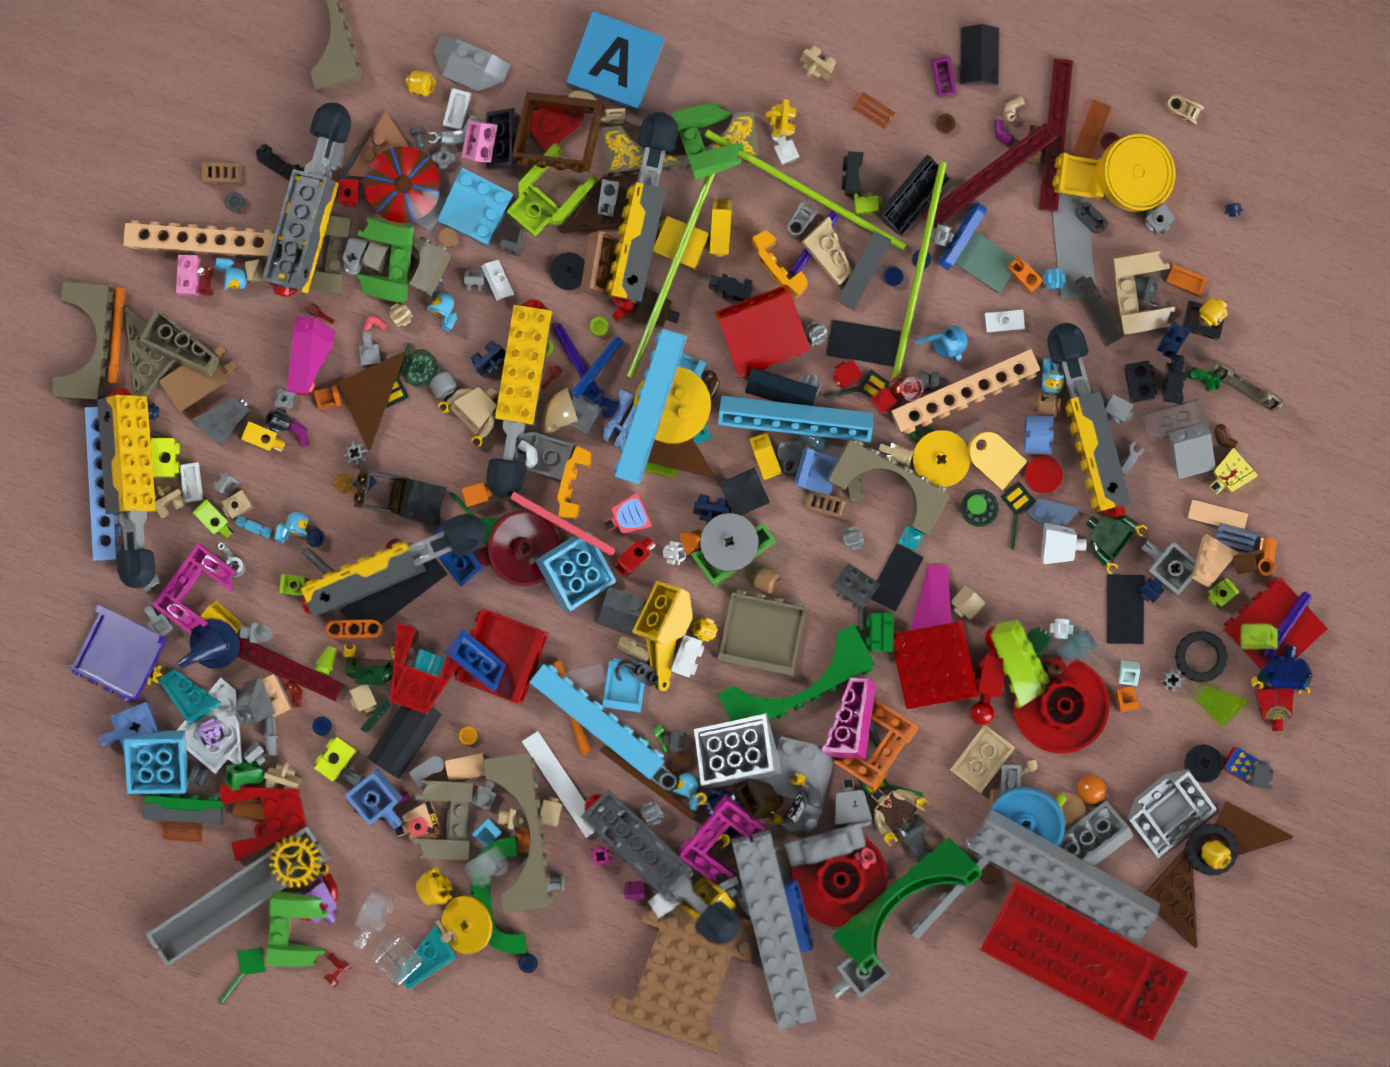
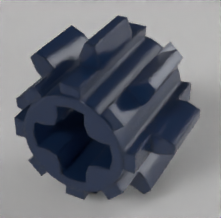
(1151, 590)

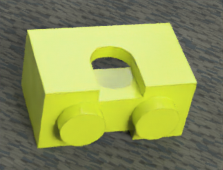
(159, 447)
(345, 753)

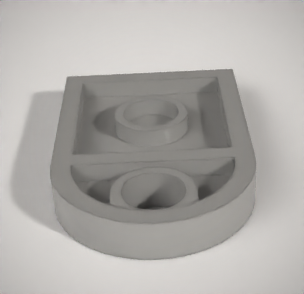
(551, 454)

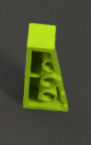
(1020, 662)

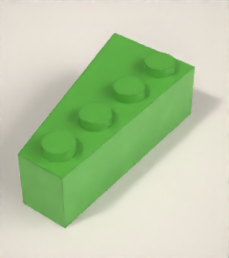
(716, 575)

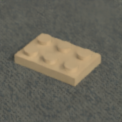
(982, 758)

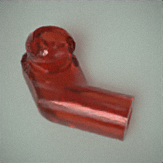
(295, 691)

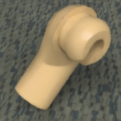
(1010, 108)

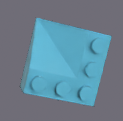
(475, 207)
(575, 572)
(156, 763)

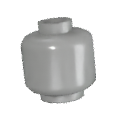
(443, 385)

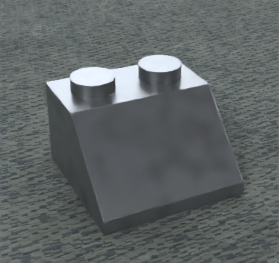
(620, 610)
(253, 703)

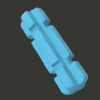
(253, 527)

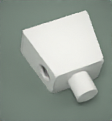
(1060, 544)

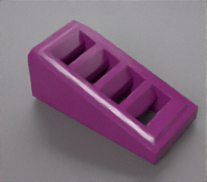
(945, 59)
(634, 890)

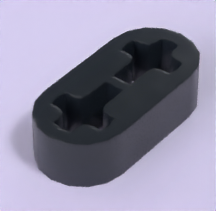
(1087, 221)

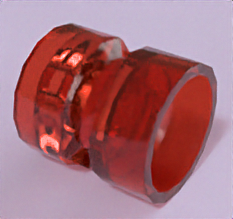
(906, 387)

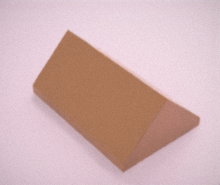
(598, 262)

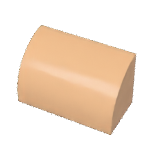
(465, 768)

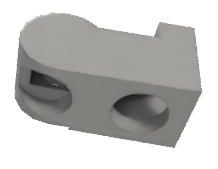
(608, 197)
(433, 765)

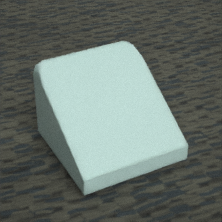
(1129, 673)

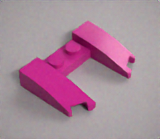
(170, 599)
(695, 849)

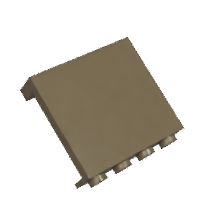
(762, 633)

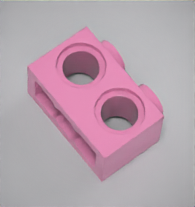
(479, 141)
(187, 275)

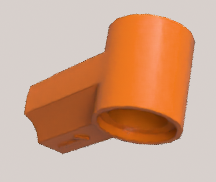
(1267, 556)

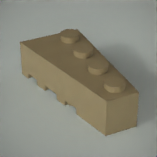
(175, 343)

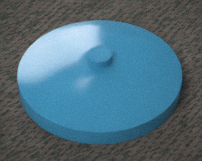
(1034, 811)

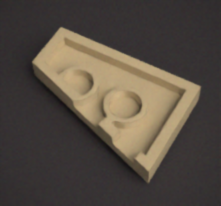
(825, 249)

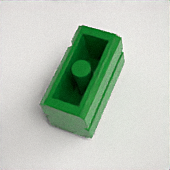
(881, 632)

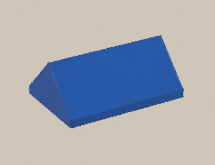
(462, 567)
(476, 659)

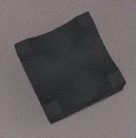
(851, 164)
(744, 492)
(422, 502)

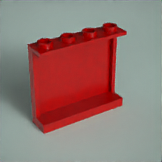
(763, 330)
(1271, 609)
(512, 643)

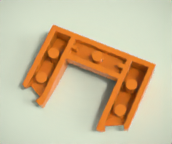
(900, 732)

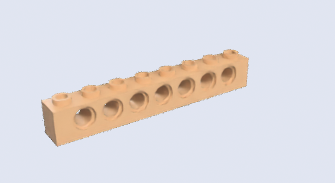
(133, 239)
(1025, 360)

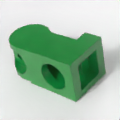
(243, 773)

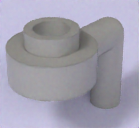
(232, 561)

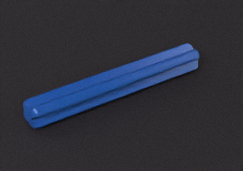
(597, 366)

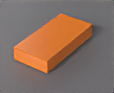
(1186, 280)

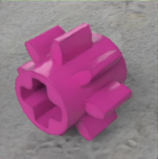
(599, 850)

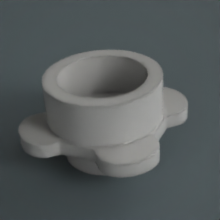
(443, 162)
(289, 399)

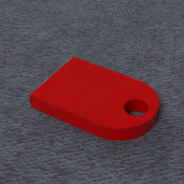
(553, 126)

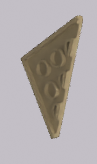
(146, 364)

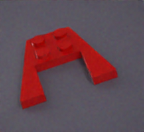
(411, 686)
(281, 810)

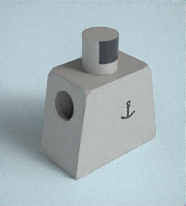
(851, 804)

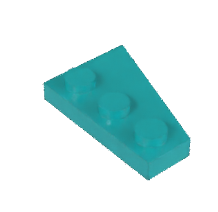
(189, 698)
(434, 955)

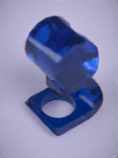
(595, 395)

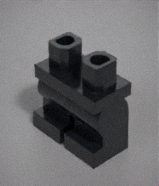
(731, 287)
(1173, 380)

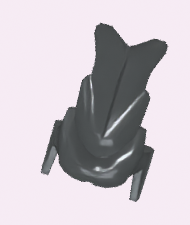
(1146, 289)
(910, 836)

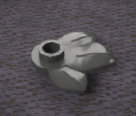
(790, 454)

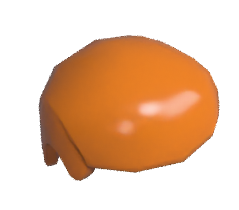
(1091, 789)

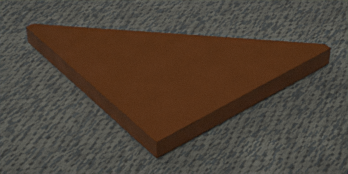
(587, 215)
(369, 395)
(681, 457)
(1249, 830)
(1177, 897)

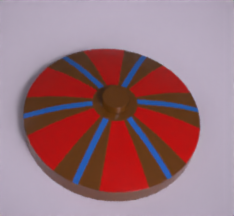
(402, 184)

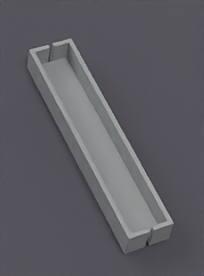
(1064, 876)
(228, 902)
(774, 929)

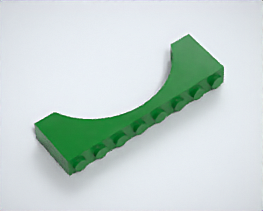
(848, 660)
(942, 866)

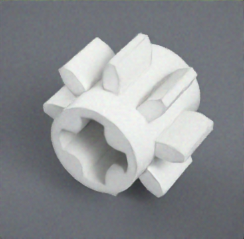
(674, 553)
(1061, 628)

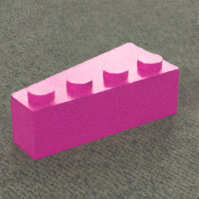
(852, 723)

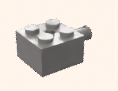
(1162, 563)
(859, 982)

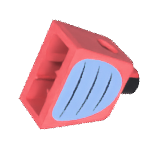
(629, 516)

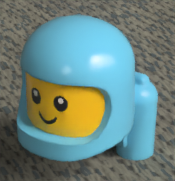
(234, 277)
(442, 307)
(1051, 379)
(295, 525)
(687, 786)

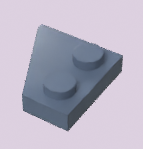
(1051, 512)

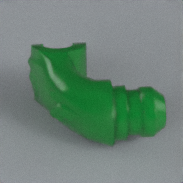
(1210, 381)

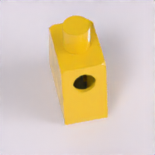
(253, 434)

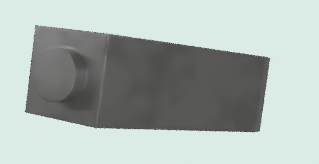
(223, 420)

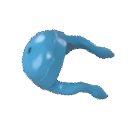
(951, 343)

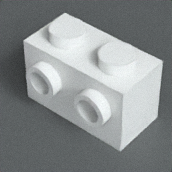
(686, 656)

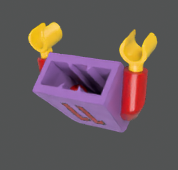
(327, 890)

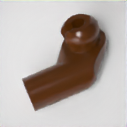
(712, 381)
(1222, 437)

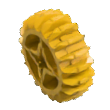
(290, 870)

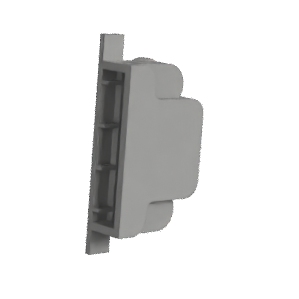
(825, 844)

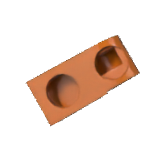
(1024, 275)

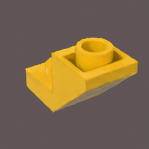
(765, 456)

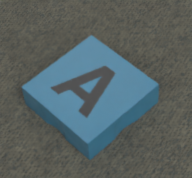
(615, 61)

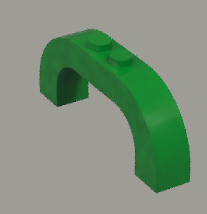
(500, 940)

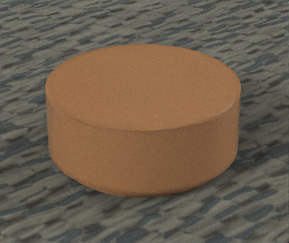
(448, 237)

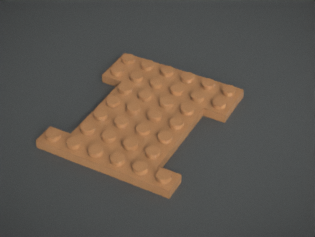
(683, 978)

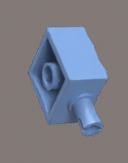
(125, 721)
(382, 805)

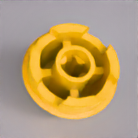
(433, 887)

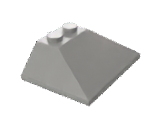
(803, 759)
(1170, 810)

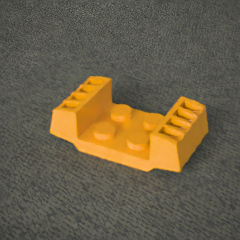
(762, 243)
(581, 458)

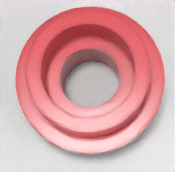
(413, 831)

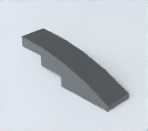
(864, 270)

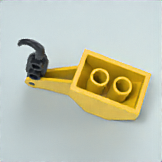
(660, 623)

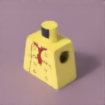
(1232, 473)

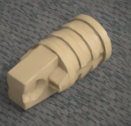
(897, 453)
(633, 648)

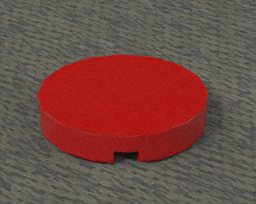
(1043, 474)

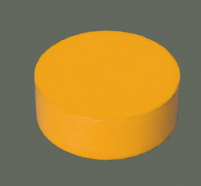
(468, 735)

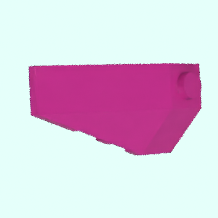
(310, 346)
(934, 600)

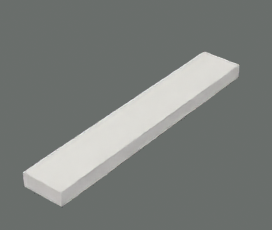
(558, 779)

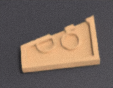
(1211, 560)

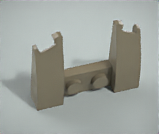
(332, 278)
(1225, 374)
(458, 797)

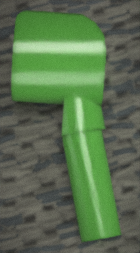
(658, 731)

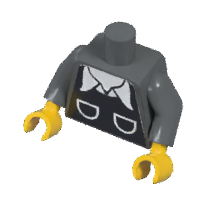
(804, 809)

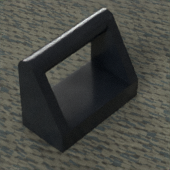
(1197, 328)

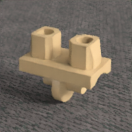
(815, 65)
(174, 497)
(282, 775)
(513, 819)

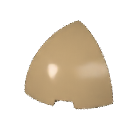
(558, 412)

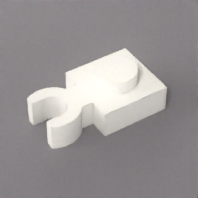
(785, 150)

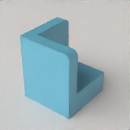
(487, 832)

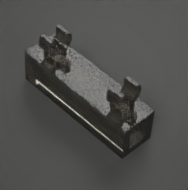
(1097, 310)

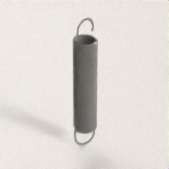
(316, 561)

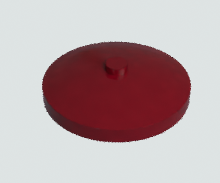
(516, 544)

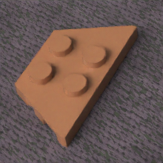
(383, 138)

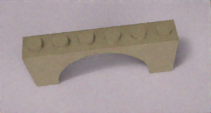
(88, 381)
(926, 498)

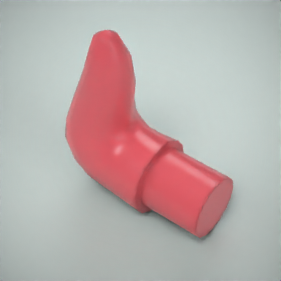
(374, 320)

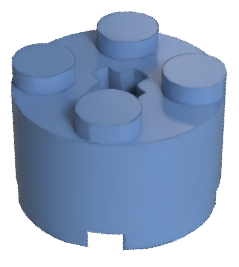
(1038, 434)

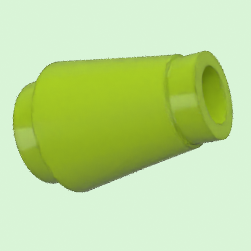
(326, 661)

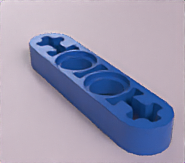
(962, 236)
(798, 915)

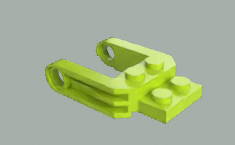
(535, 210)

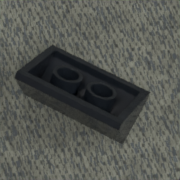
(979, 55)
(504, 139)

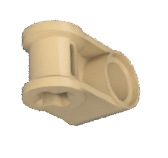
(1185, 109)

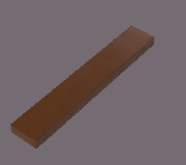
(648, 782)

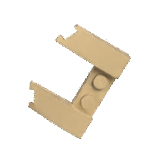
(1130, 317)

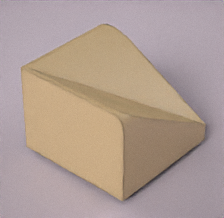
(254, 270)

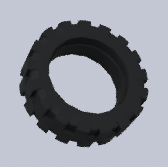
(1219, 666)
(1195, 836)

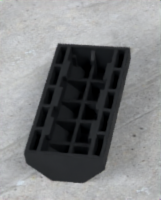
(911, 197)
(403, 739)

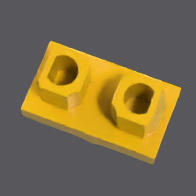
(779, 119)

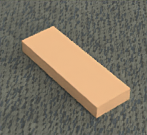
(1215, 515)

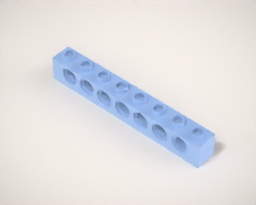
(96, 494)

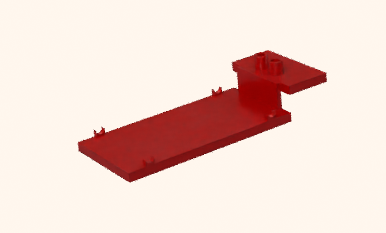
(1083, 961)

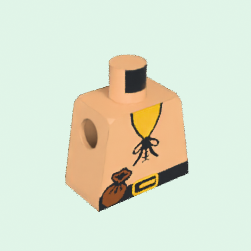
(426, 812)

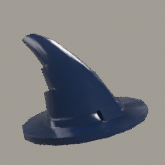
(212, 645)

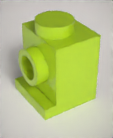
(867, 204)
(285, 584)
(1226, 585)

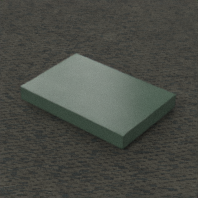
(985, 262)

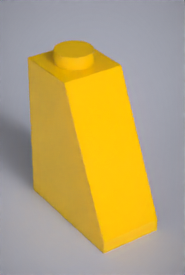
(720, 227)

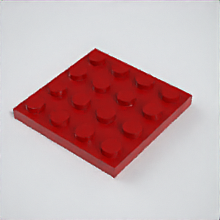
(934, 665)

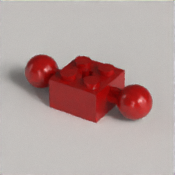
(988, 683)

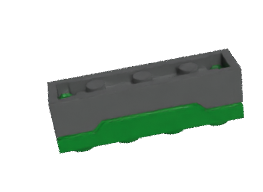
(183, 809)

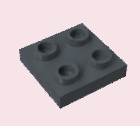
(855, 585)

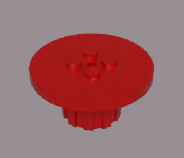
(1078, 722)
(838, 901)

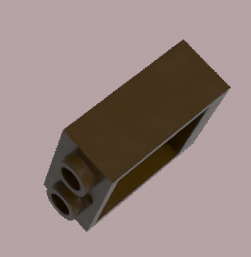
(396, 495)

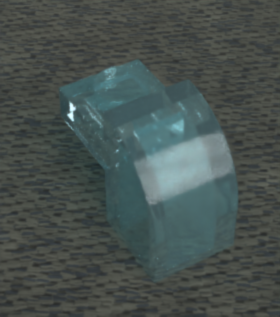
(1076, 647)

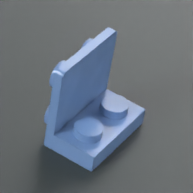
(814, 470)

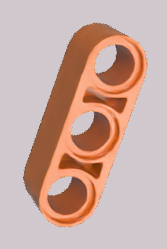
(345, 626)

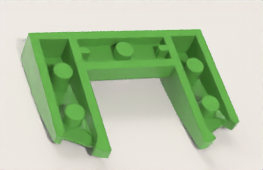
(702, 161)
(401, 237)
(282, 909)

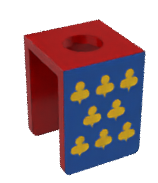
(1239, 764)

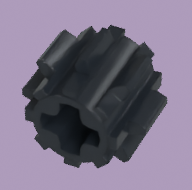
(277, 420)

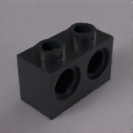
(1135, 382)

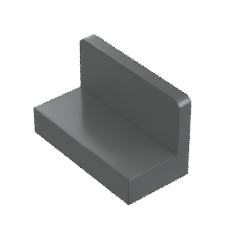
(514, 248)

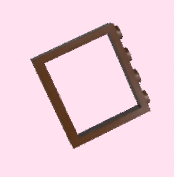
(558, 103)

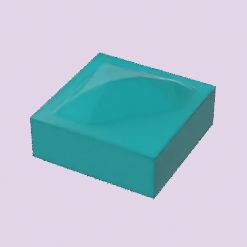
(910, 538)

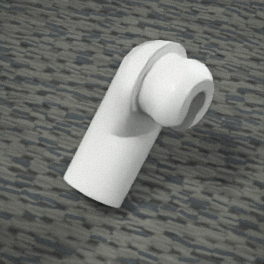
(531, 453)

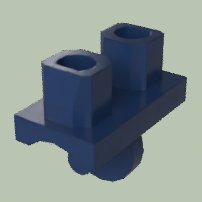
(1173, 339)
(491, 360)
(707, 511)

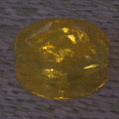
(343, 483)

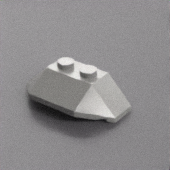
(469, 64)

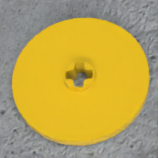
(940, 443)
(475, 915)

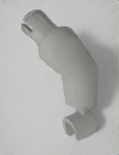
(451, 137)

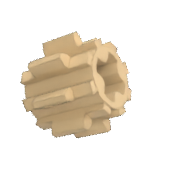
(400, 314)

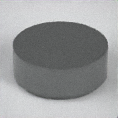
(234, 202)

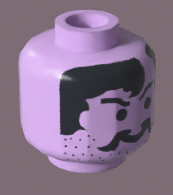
(211, 732)

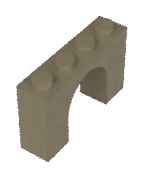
(430, 269)

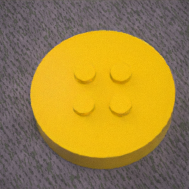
(1137, 173)
(685, 408)

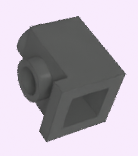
(1261, 775)

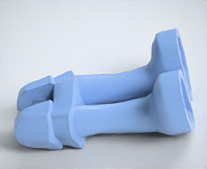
(614, 424)

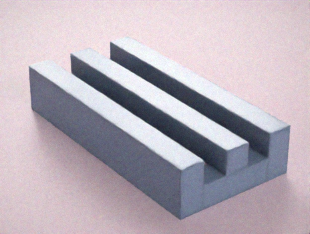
(1236, 541)

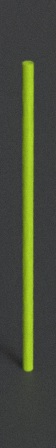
(806, 190)
(919, 269)
(670, 276)

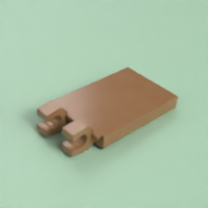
(188, 386)

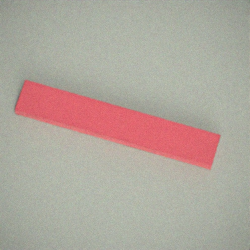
(563, 524)

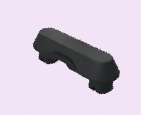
(274, 162)

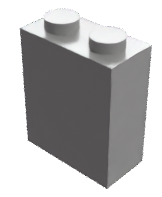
(1191, 450)

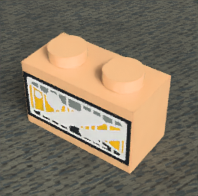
(277, 695)

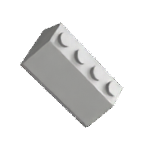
(1096, 835)

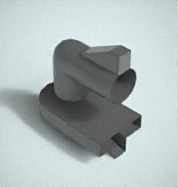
(417, 133)

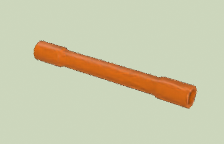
(113, 368)
(581, 738)

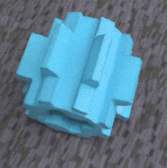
(1054, 279)

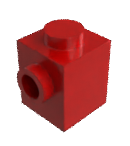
(349, 192)
(846, 374)
(883, 401)

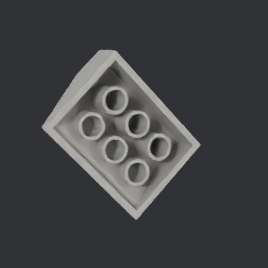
(736, 752)

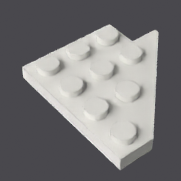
(231, 747)

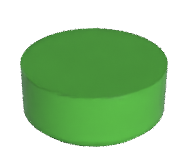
(976, 504)

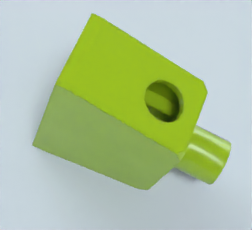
(206, 512)
(1258, 636)

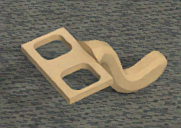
(606, 116)

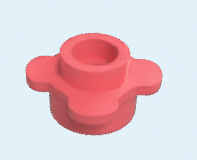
(868, 854)

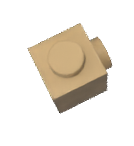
(237, 505)
(967, 603)
(363, 699)
(550, 811)

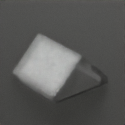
(396, 959)

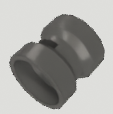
(934, 380)

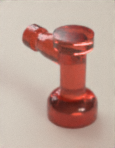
(206, 289)
(341, 967)

